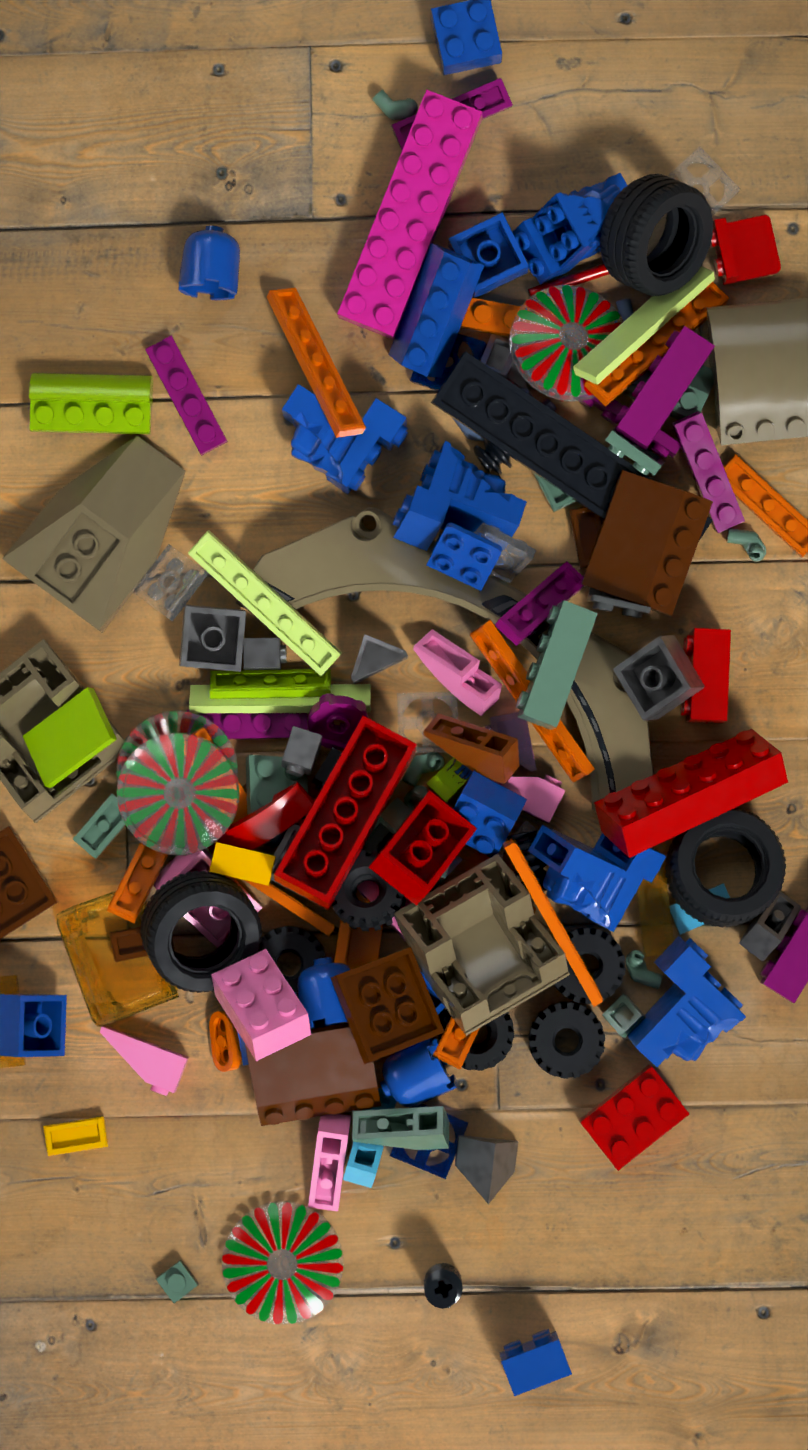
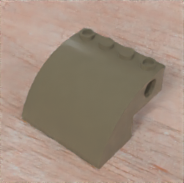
(760, 370)
(29, 694)
(482, 944)

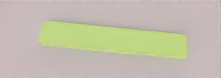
(639, 329)
(264, 603)
(201, 703)

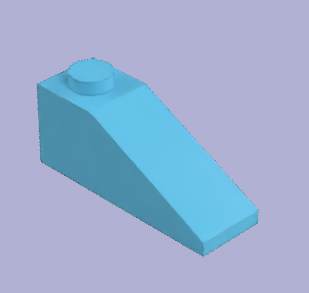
(366, 1157)

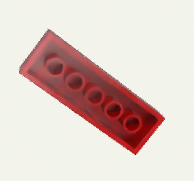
(690, 792)
(345, 812)

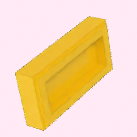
(242, 864)
(76, 1135)

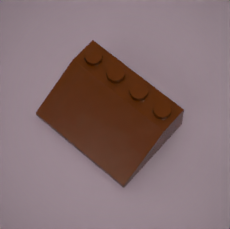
(646, 542)
(313, 1078)

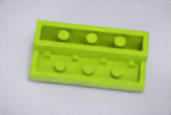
(90, 403)

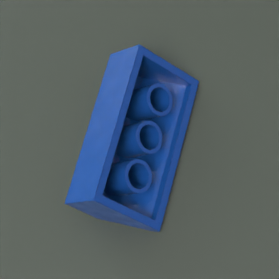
(435, 311)

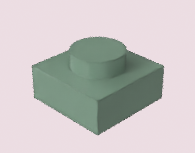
(624, 1015)
(177, 1281)

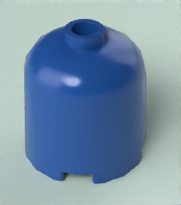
(210, 264)
(319, 995)
(416, 1075)

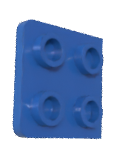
(464, 556)

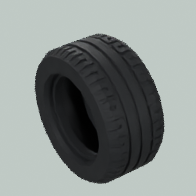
(632, 222)
(175, 901)
(714, 909)

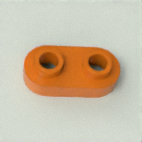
(224, 1042)

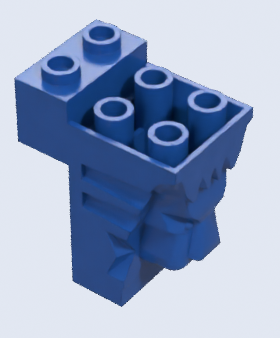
(567, 229)
(341, 457)
(458, 495)
(594, 879)
(690, 1011)

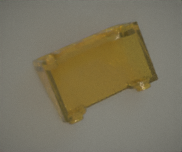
(109, 987)

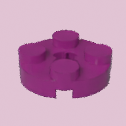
(333, 708)

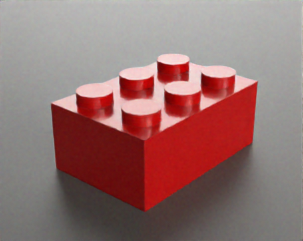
(710, 657)
(423, 848)
(633, 1117)

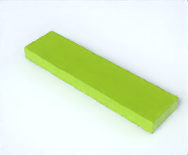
(269, 684)

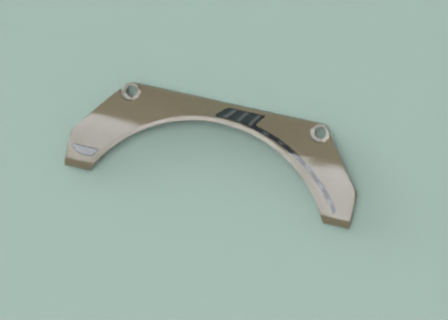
(343, 563)

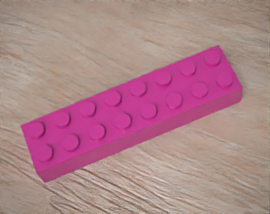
(410, 214)

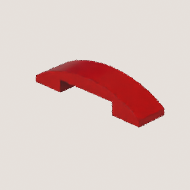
(268, 821)

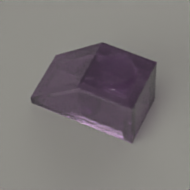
(518, 728)

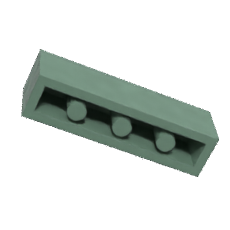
(556, 665)

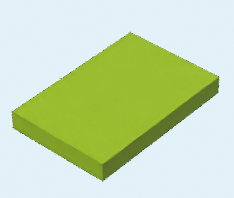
(69, 737)

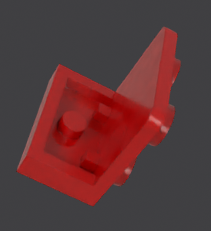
(744, 249)

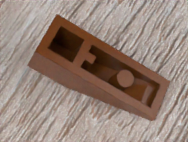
(476, 747)

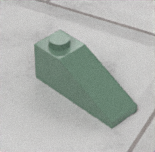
(403, 1127)

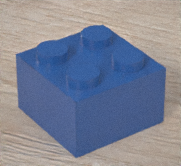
(466, 36)
(494, 247)
(490, 810)
(32, 1025)
(534, 1362)

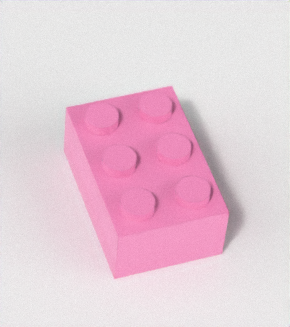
(261, 1004)

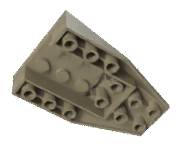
(101, 532)

